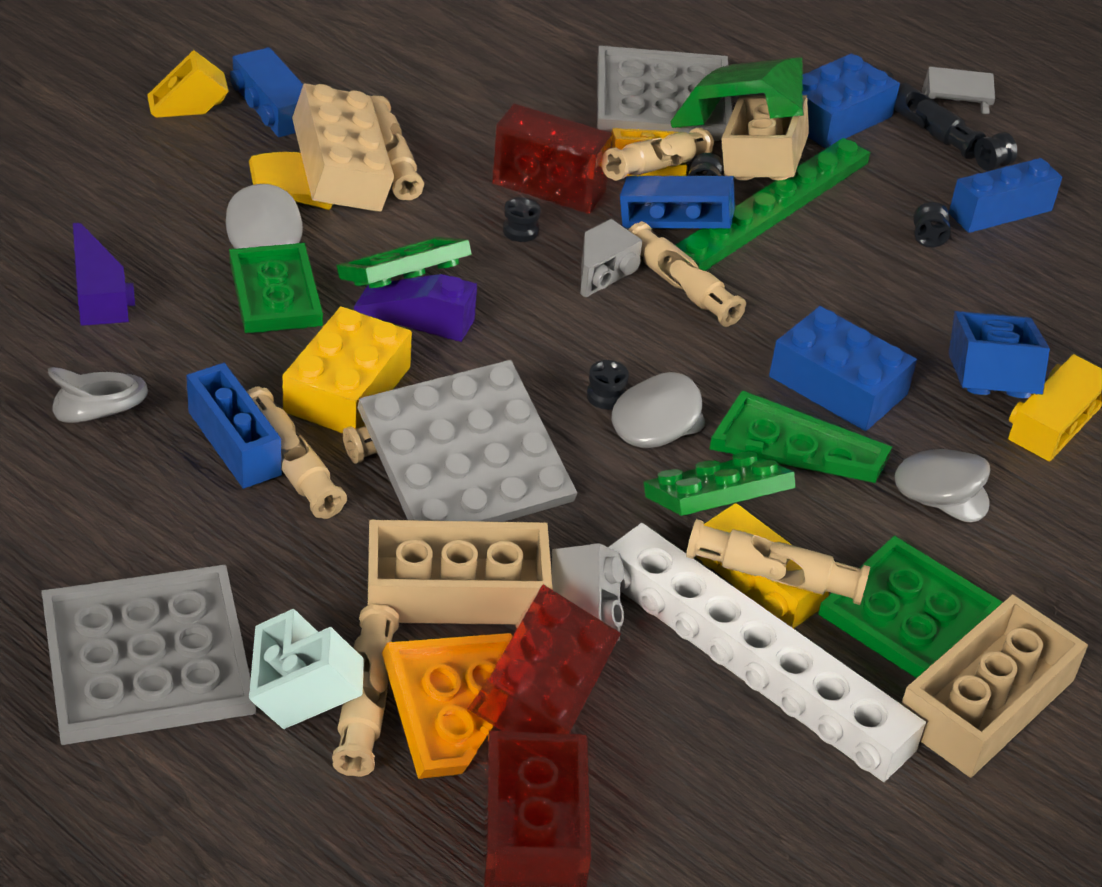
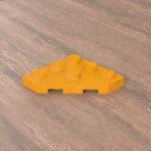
(433, 692)

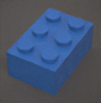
(847, 98)
(998, 354)
(842, 368)

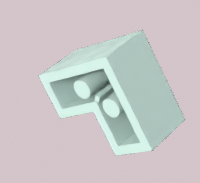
(301, 669)

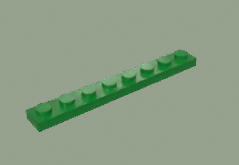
(775, 203)

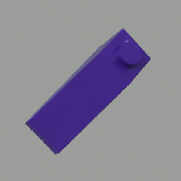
(100, 282)
(426, 303)

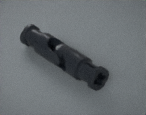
(936, 119)

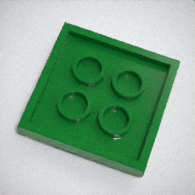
(910, 607)

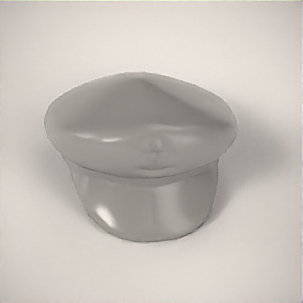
(263, 217)
(95, 394)
(658, 411)
(946, 481)

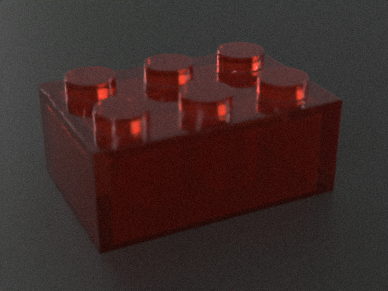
(550, 158)
(545, 667)
(536, 810)

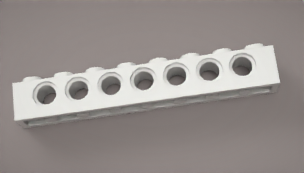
(768, 654)

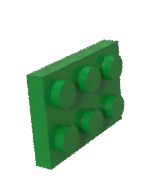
(406, 260)
(275, 288)
(718, 483)

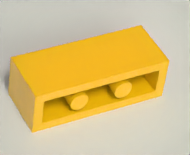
(1067, 404)
(784, 601)

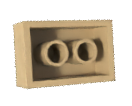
(761, 145)

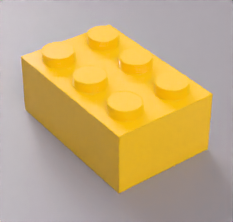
(343, 363)

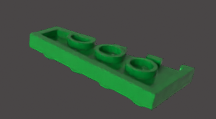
(798, 440)

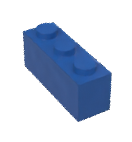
(267, 88)
(1005, 195)
(678, 201)
(234, 425)

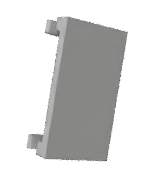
(960, 86)

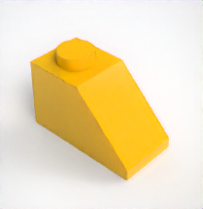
(189, 89)

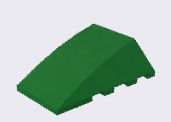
(776, 78)

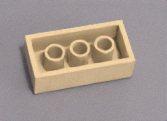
(342, 147)
(457, 569)
(993, 683)

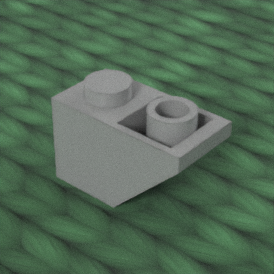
(608, 256)
(590, 580)

